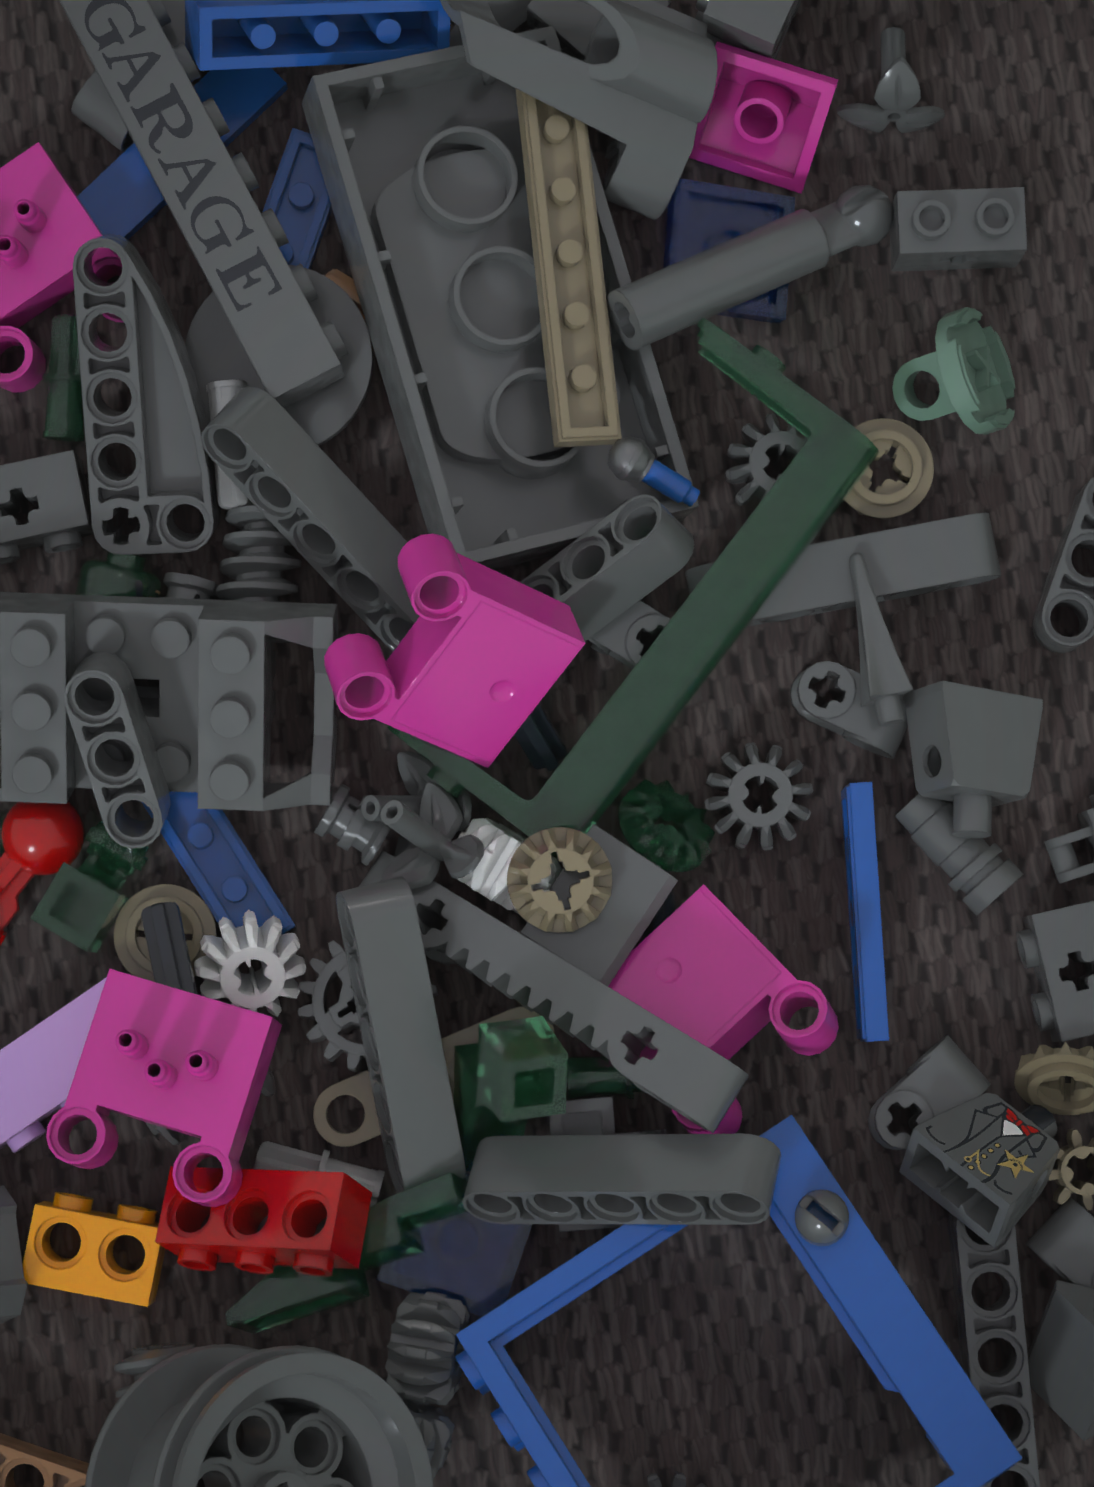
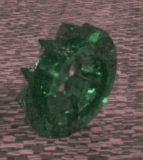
(665, 845)

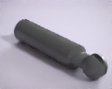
(747, 266)

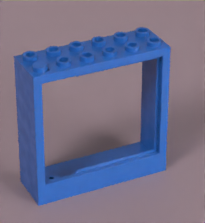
(850, 1275)

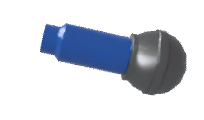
(633, 461)

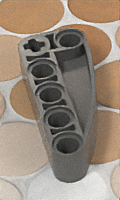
(163, 417)

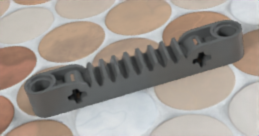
(681, 1074)

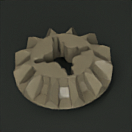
(911, 462)
(532, 863)
(133, 949)
(1041, 1079)

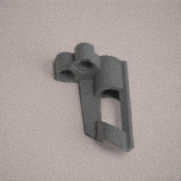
(640, 82)

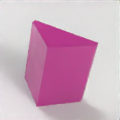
(763, 118)

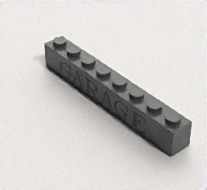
(210, 195)

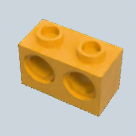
(94, 1267)

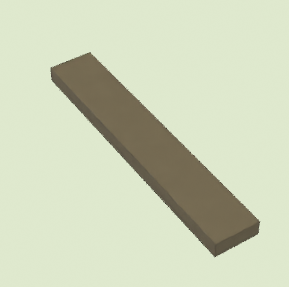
(569, 276)

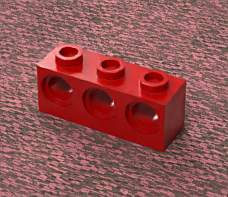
(294, 1209)

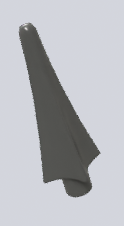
(881, 671)

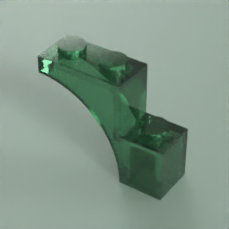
(506, 1079)

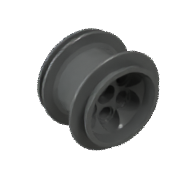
(302, 1417)

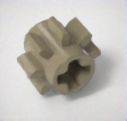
(1063, 1174)

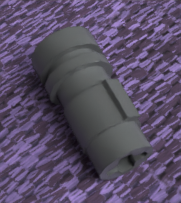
(967, 861)

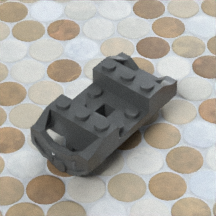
(204, 716)

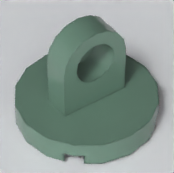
(970, 373)

